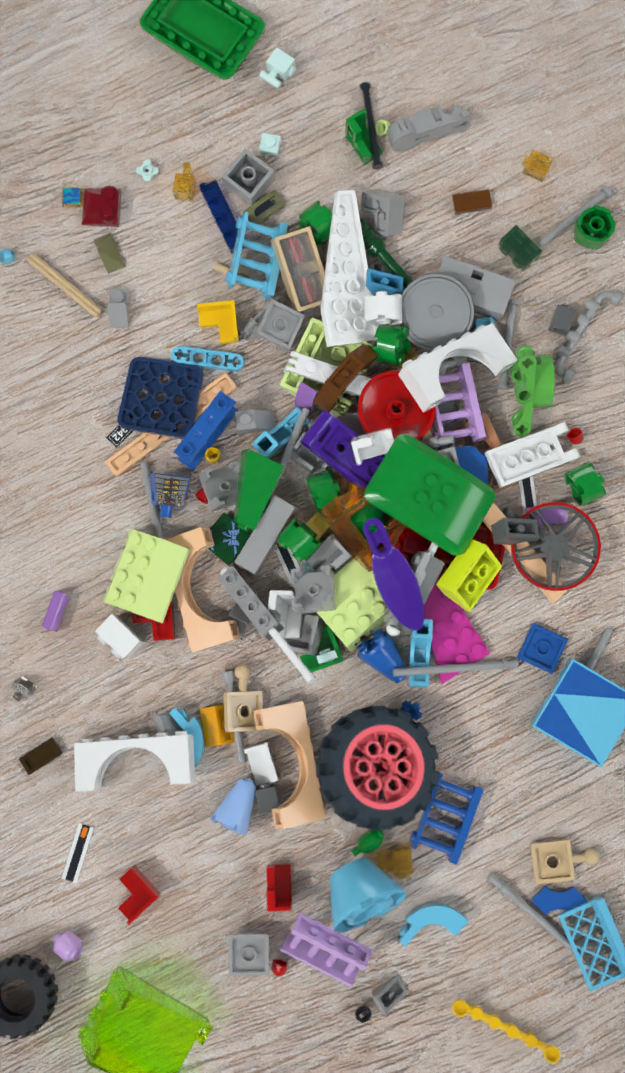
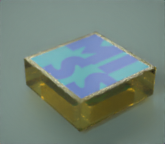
(71, 197)

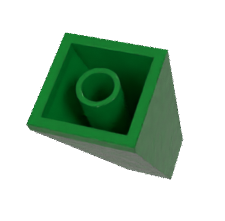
(255, 485)

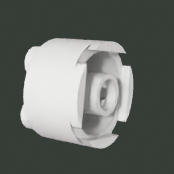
(383, 309)

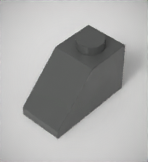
(514, 531)

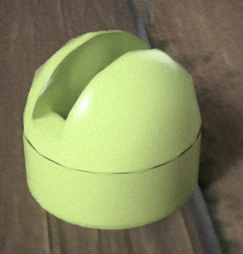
(381, 128)

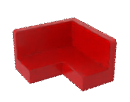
(163, 630)
(279, 888)
(142, 894)

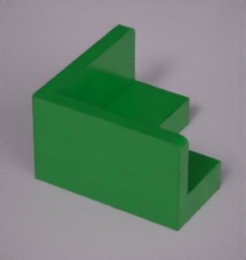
(358, 136)
(327, 641)

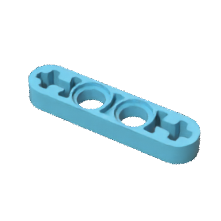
(207, 361)

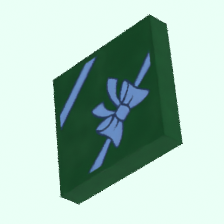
(227, 539)

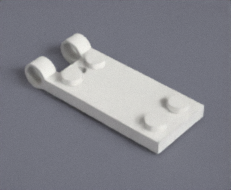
(529, 456)

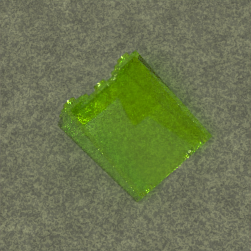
(139, 1028)

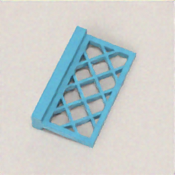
(609, 932)

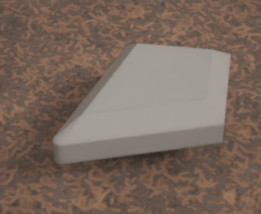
(166, 724)

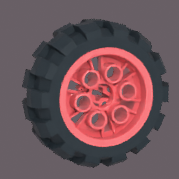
(339, 767)

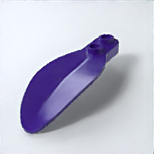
(395, 578)

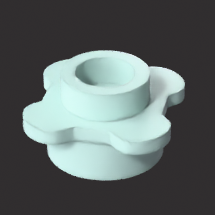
(147, 176)

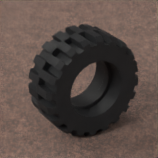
(44, 990)

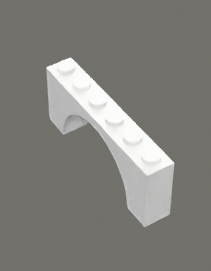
(423, 373)
(94, 757)

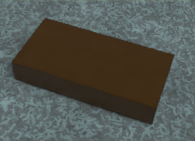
(40, 756)

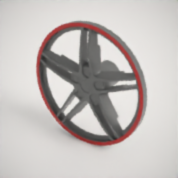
(556, 547)

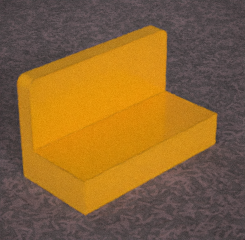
(214, 726)

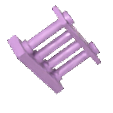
(471, 411)
(344, 956)

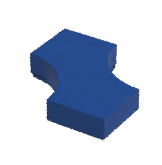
(552, 900)

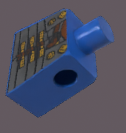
(168, 492)

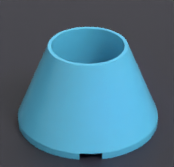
(360, 893)

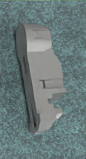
(426, 126)

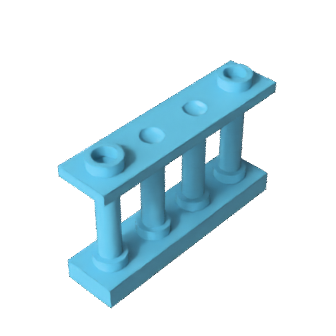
(270, 269)

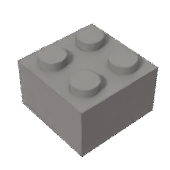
(248, 177)

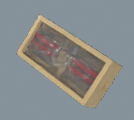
(300, 268)

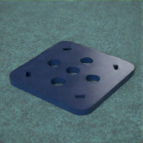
(150, 381)

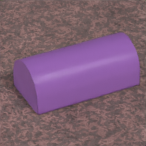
(55, 611)

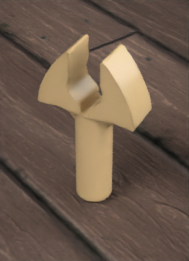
(223, 269)

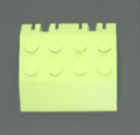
(314, 345)
(146, 575)
(357, 605)

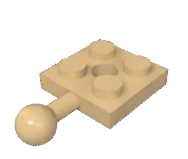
(235, 700)
(564, 868)

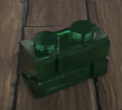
(519, 248)

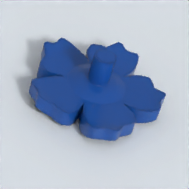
(412, 709)

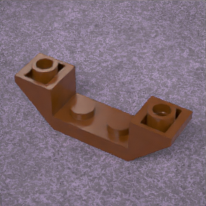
(343, 376)

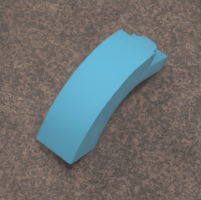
(273, 441)
(420, 652)
(193, 728)
(431, 914)

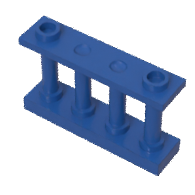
(206, 430)
(459, 832)

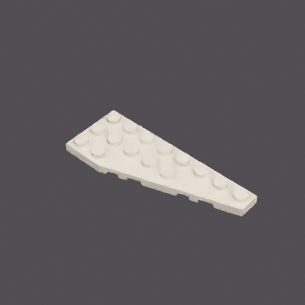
(345, 277)

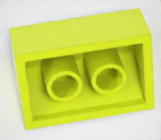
(469, 575)

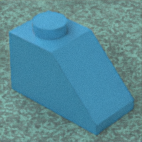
(380, 281)

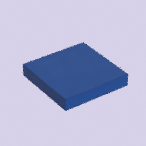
(542, 648)

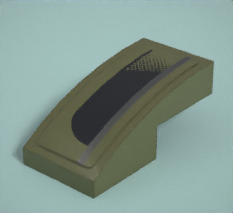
(265, 207)

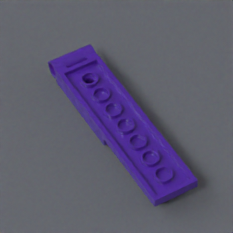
(323, 441)

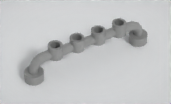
(582, 322)

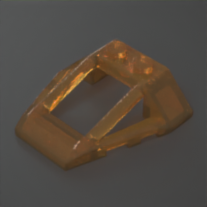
(348, 534)

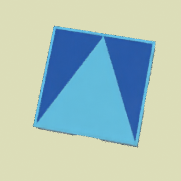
(583, 712)

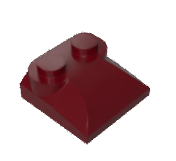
(101, 207)

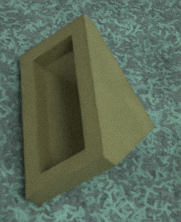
(109, 253)

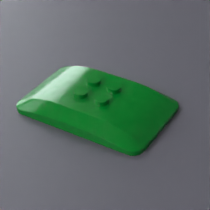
(206, 32)
(429, 494)

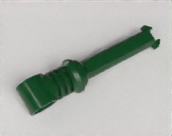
(376, 247)

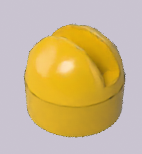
(211, 452)

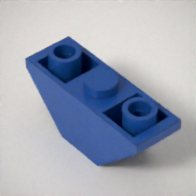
(473, 462)

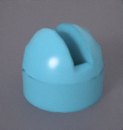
(6, 256)

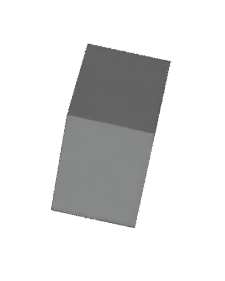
(389, 994)

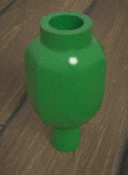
(368, 842)

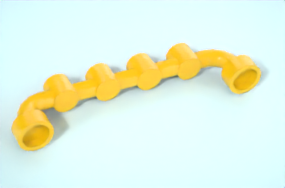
(461, 1008)

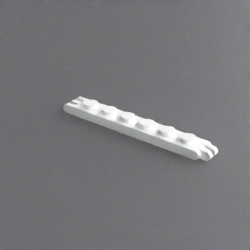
(321, 371)

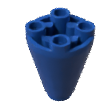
(381, 655)

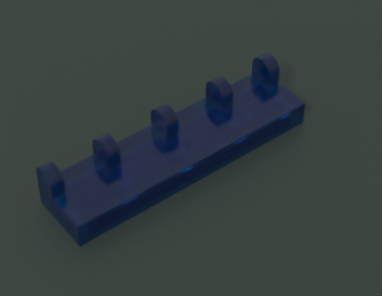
(221, 212)

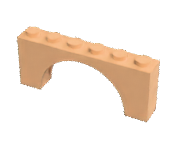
(201, 629)
(306, 801)

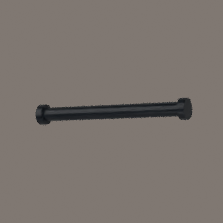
(377, 163)

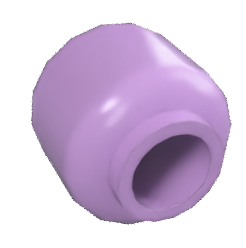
(68, 946)

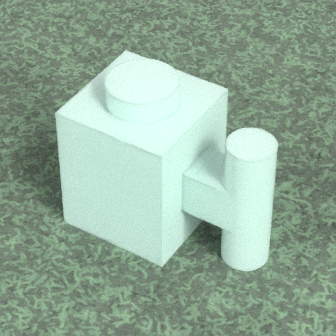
(280, 66)

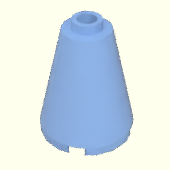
(237, 807)

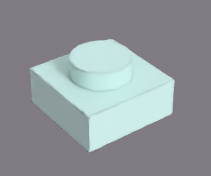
(269, 144)
(326, 656)

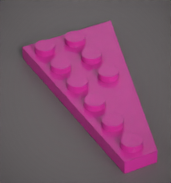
(453, 634)

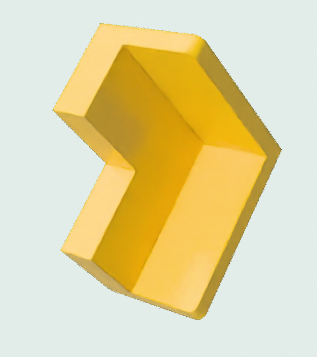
(220, 315)

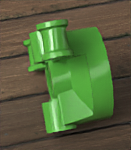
(533, 386)

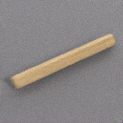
(64, 285)

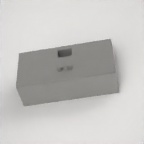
(487, 289)
(265, 536)

